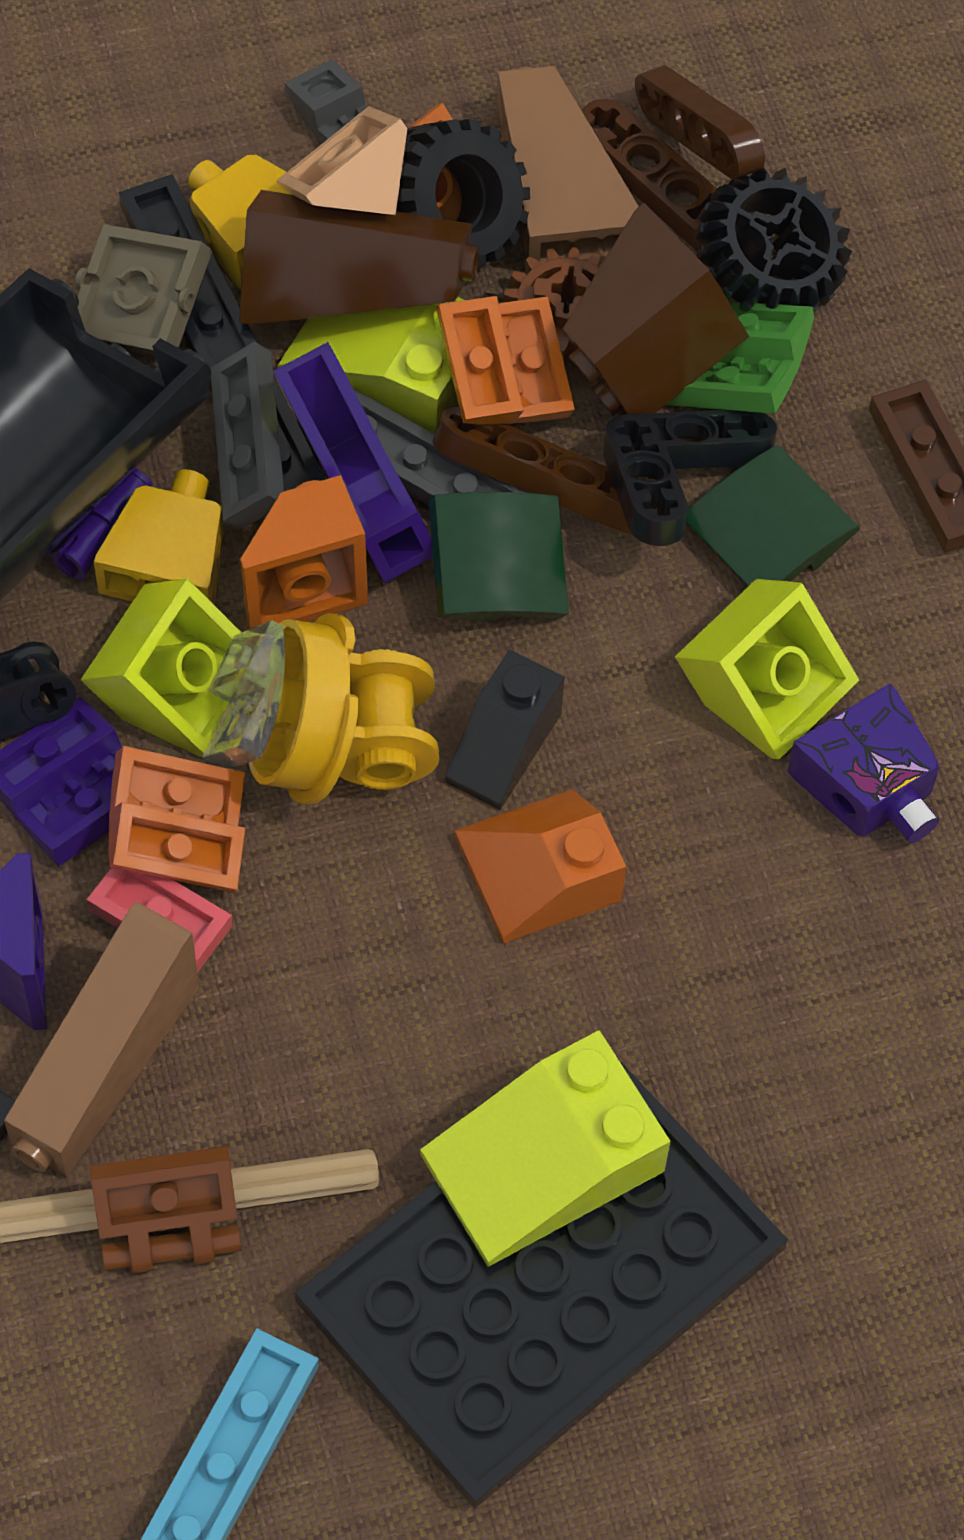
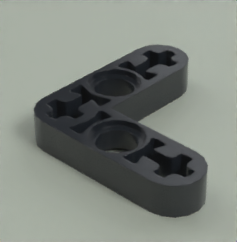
(726, 440)

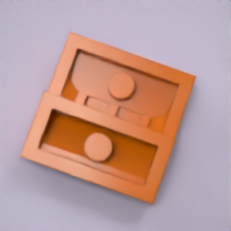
(505, 360)
(176, 819)

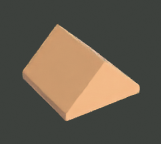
(354, 167)

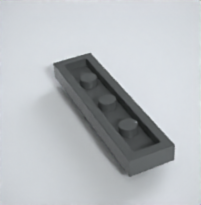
(418, 462)

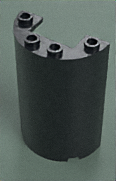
(74, 417)

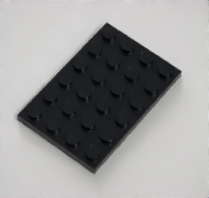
(520, 1351)

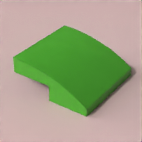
(758, 369)

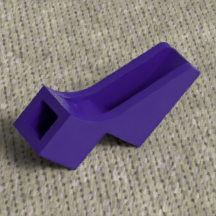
(352, 449)

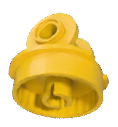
(345, 715)

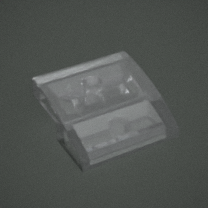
(253, 685)

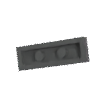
(246, 435)

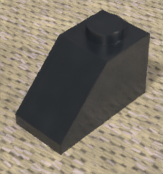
(506, 729)

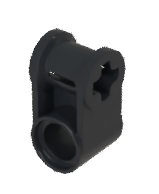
(21, 687)

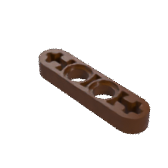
(700, 122)
(654, 184)
(532, 466)

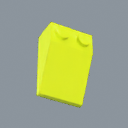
(388, 356)
(547, 1149)

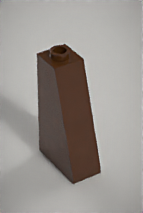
(347, 261)

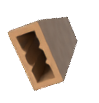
(571, 179)
(104, 1041)

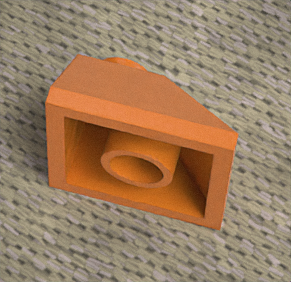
(306, 556)
(543, 864)

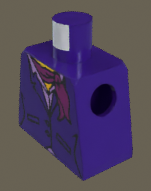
(870, 767)

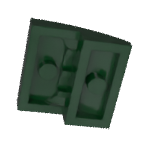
(770, 520)
(498, 556)

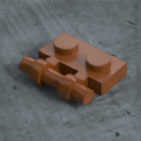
(165, 1195)

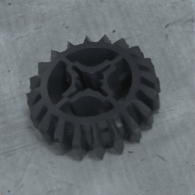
(804, 242)

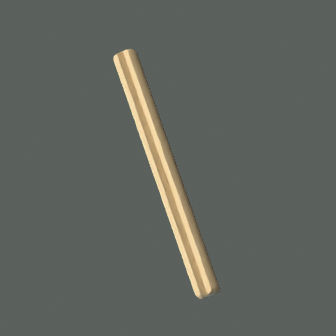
(251, 1184)

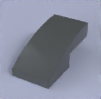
(326, 98)

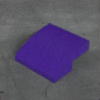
(61, 780)

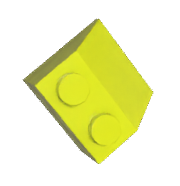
(163, 662)
(768, 665)

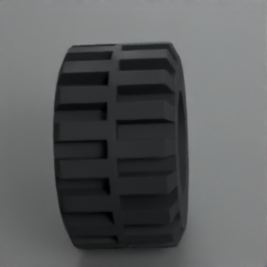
(485, 174)

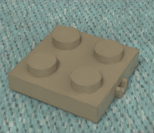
(140, 287)

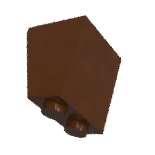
(650, 320)

